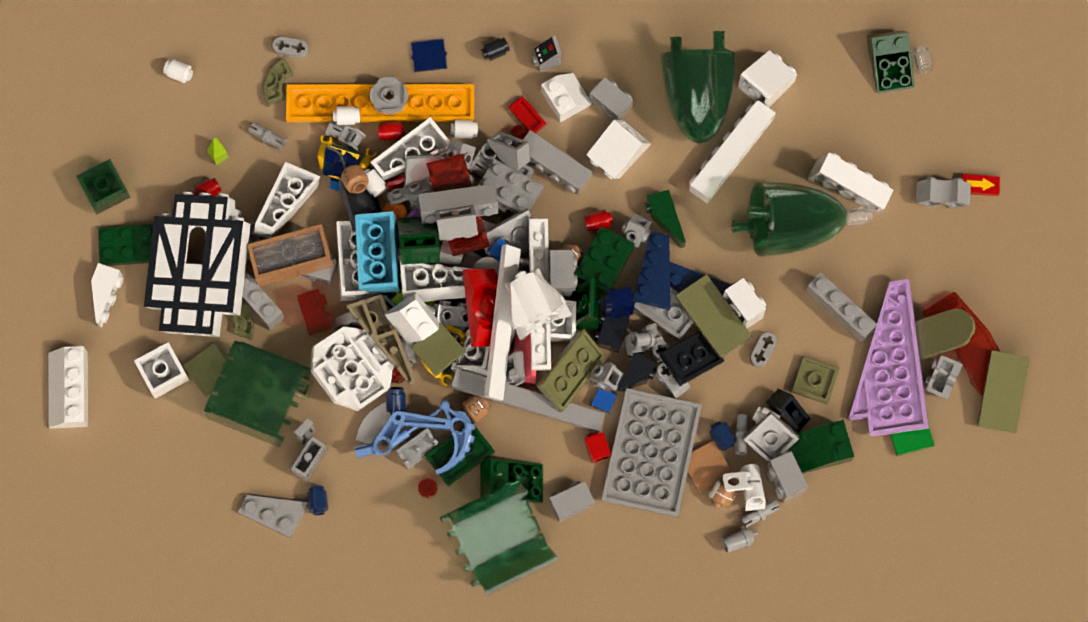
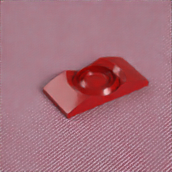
(480, 301)

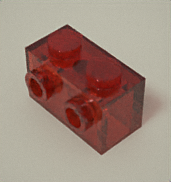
(314, 312)

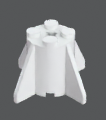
(533, 303)

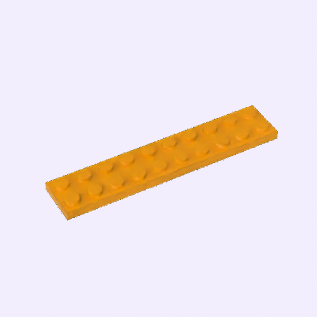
(424, 101)

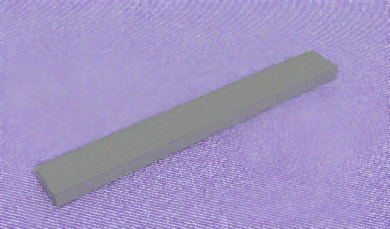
(530, 401)

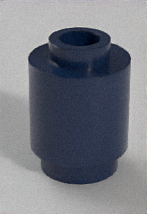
(395, 400)
(722, 435)
(317, 500)

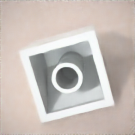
(767, 79)
(617, 149)

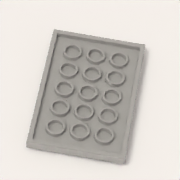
(651, 453)

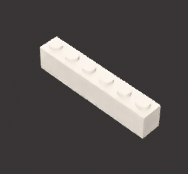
(731, 151)

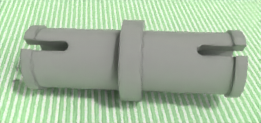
(267, 135)
(741, 431)
(760, 514)

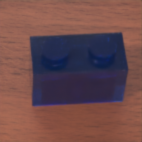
(619, 303)

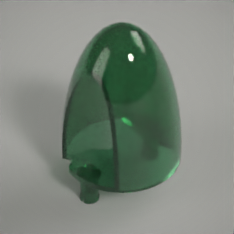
(698, 86)
(790, 218)

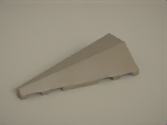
(372, 318)

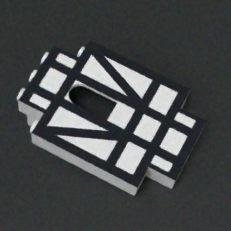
(197, 294)

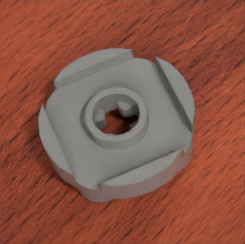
(380, 89)

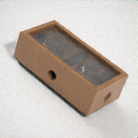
(290, 255)

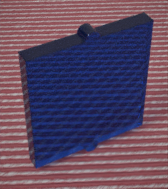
(429, 55)

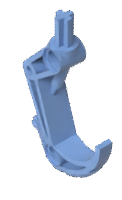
(399, 420)

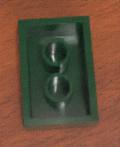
(605, 260)

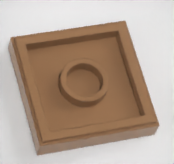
(707, 466)

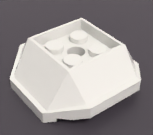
(359, 352)

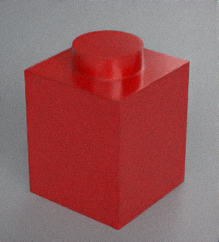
(597, 447)

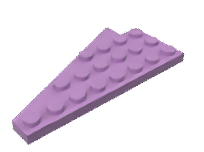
(892, 375)

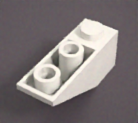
(104, 286)

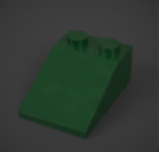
(587, 305)
(822, 447)

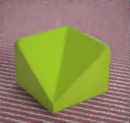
(217, 151)

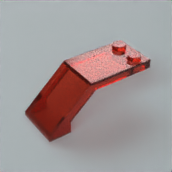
(449, 175)
(976, 353)

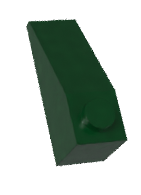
(664, 214)

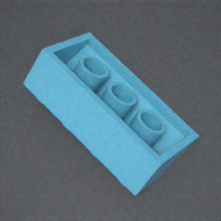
(377, 252)

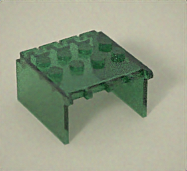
(256, 392)
(499, 537)

